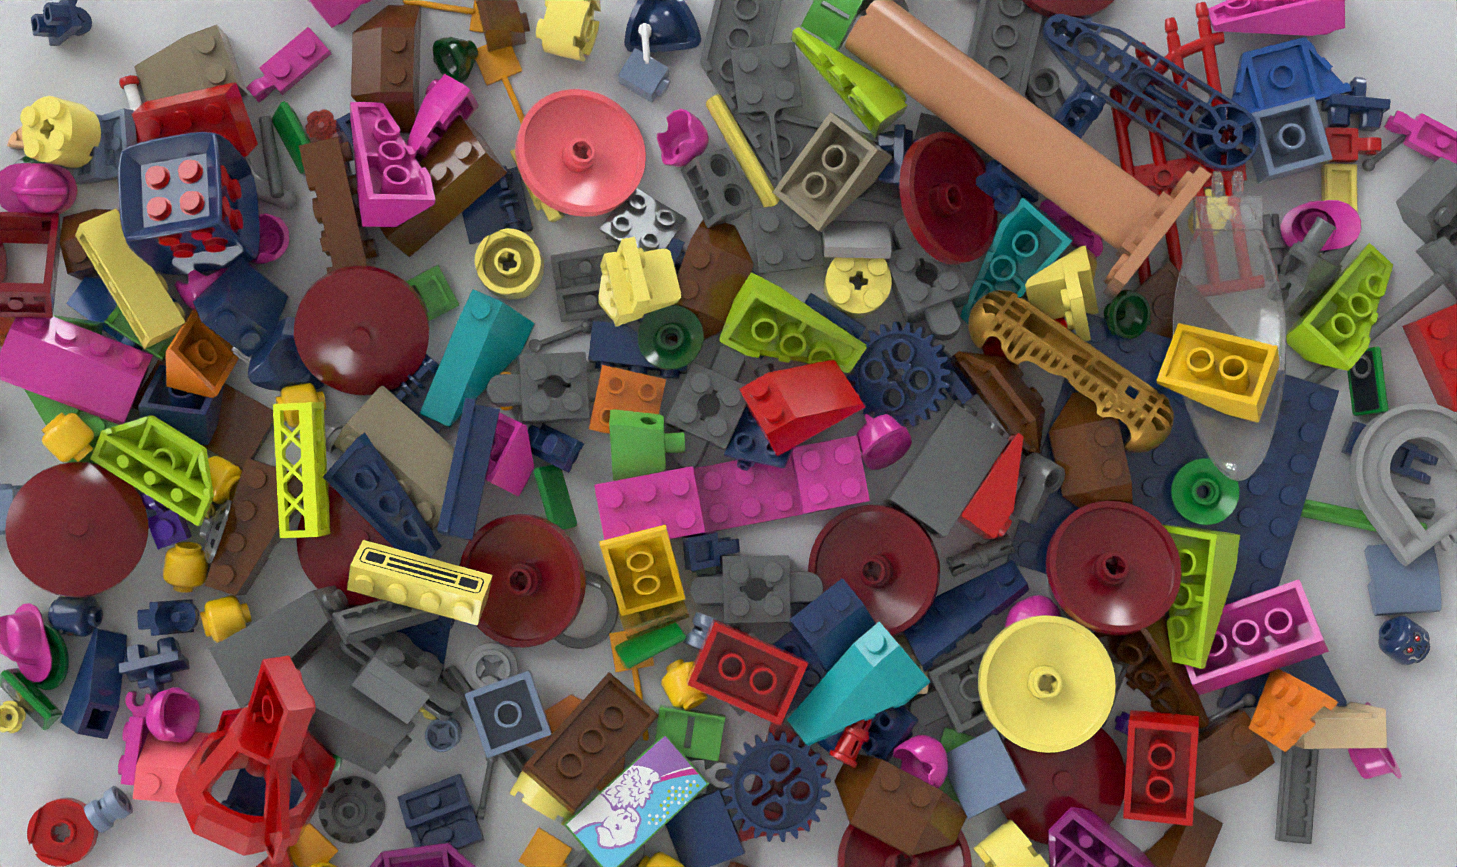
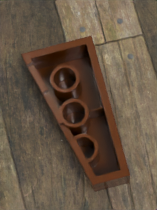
(337, 203)
(250, 529)

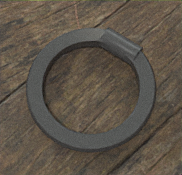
(580, 643)

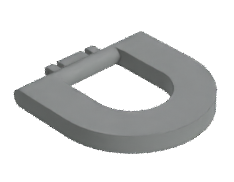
(1373, 483)

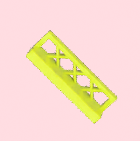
(314, 467)

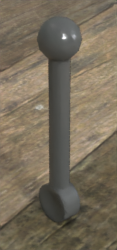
(1369, 164)
(536, 345)
(1248, 700)
(482, 806)

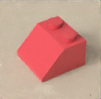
(161, 766)

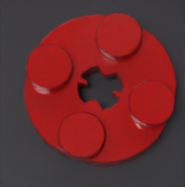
(46, 842)

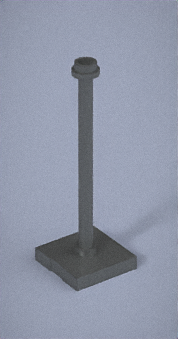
(1442, 260)

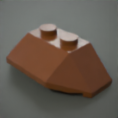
(389, 62)
(713, 275)
(1005, 395)
(1090, 453)
(898, 806)

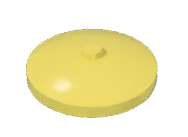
(1046, 683)

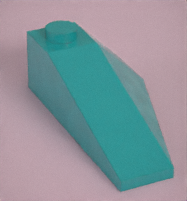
(1021, 248)
(480, 347)
(862, 683)

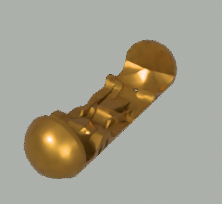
(1037, 338)

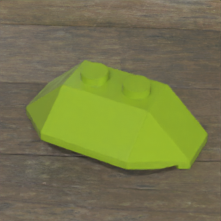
(159, 464)

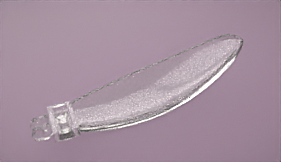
(1235, 290)

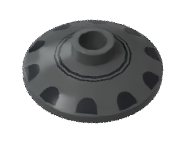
(213, 529)
(368, 807)

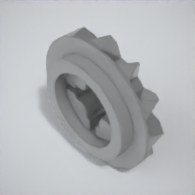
(493, 652)

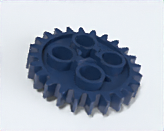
(923, 357)
(795, 810)

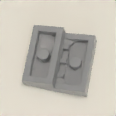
(857, 239)

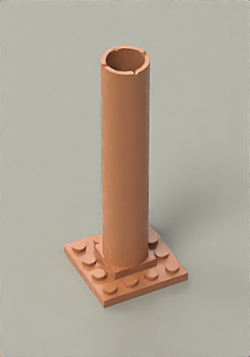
(1021, 136)

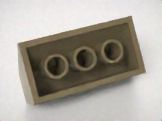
(409, 448)

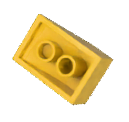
(1220, 370)
(642, 570)

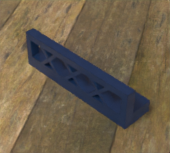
(468, 470)

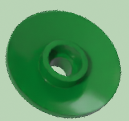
(1221, 497)

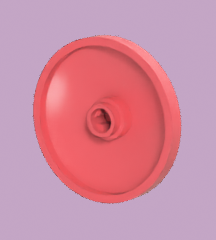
(580, 152)

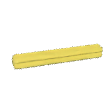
(742, 150)

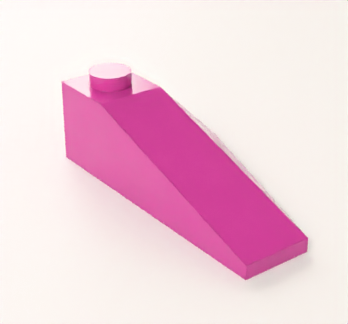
(1279, 16)
(438, 111)
(387, 174)

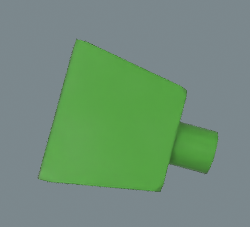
(640, 443)

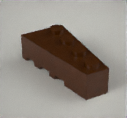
(460, 173)

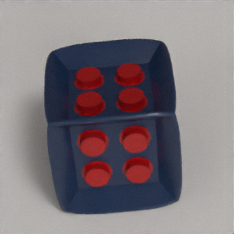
(188, 203)

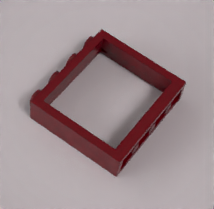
(31, 299)

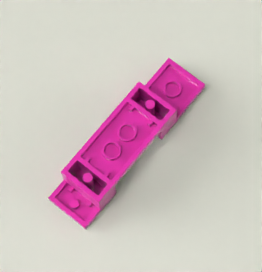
(726, 497)

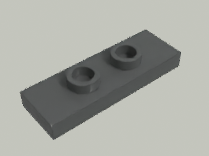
(377, 619)
(1296, 795)

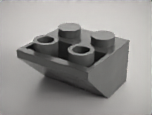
(1431, 203)

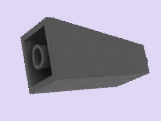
(948, 469)
(289, 631)
(348, 719)

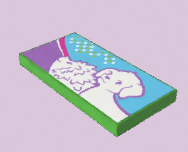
(636, 804)

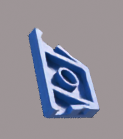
(1284, 75)

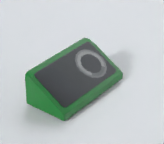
(1368, 384)
(29, 697)

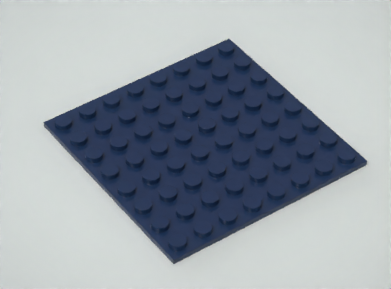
(1267, 501)

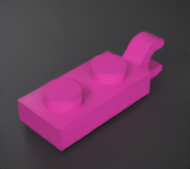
(289, 65)
(1425, 135)
(135, 735)

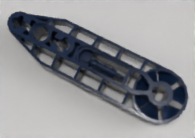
(1133, 78)

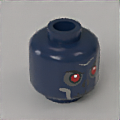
(75, 615)
(1404, 640)

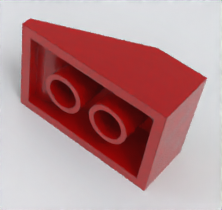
(800, 402)
(994, 499)

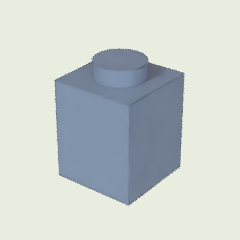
(644, 78)

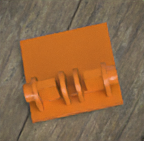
(624, 391)

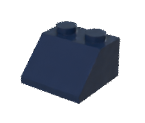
(242, 307)
(184, 411)
(832, 623)

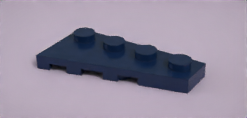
(378, 497)
(964, 611)

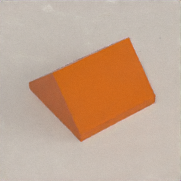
(198, 359)

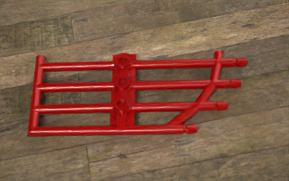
(1164, 174)

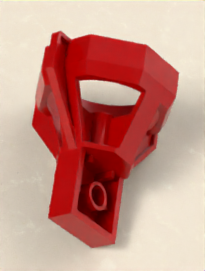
(268, 742)

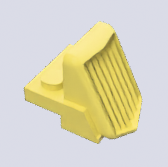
(636, 282)
(1067, 290)

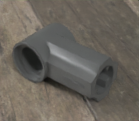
(1049, 101)
(1040, 479)

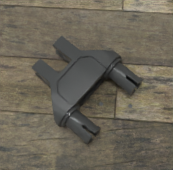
(1307, 271)

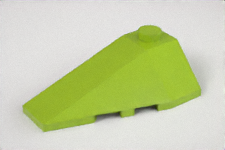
(863, 91)
(1341, 318)
(780, 326)
(1206, 576)

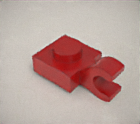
(1346, 145)

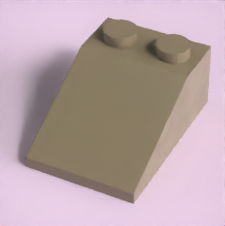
(189, 65)
(831, 172)

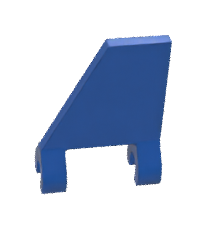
(96, 304)

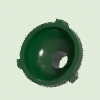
(455, 57)
(1127, 314)

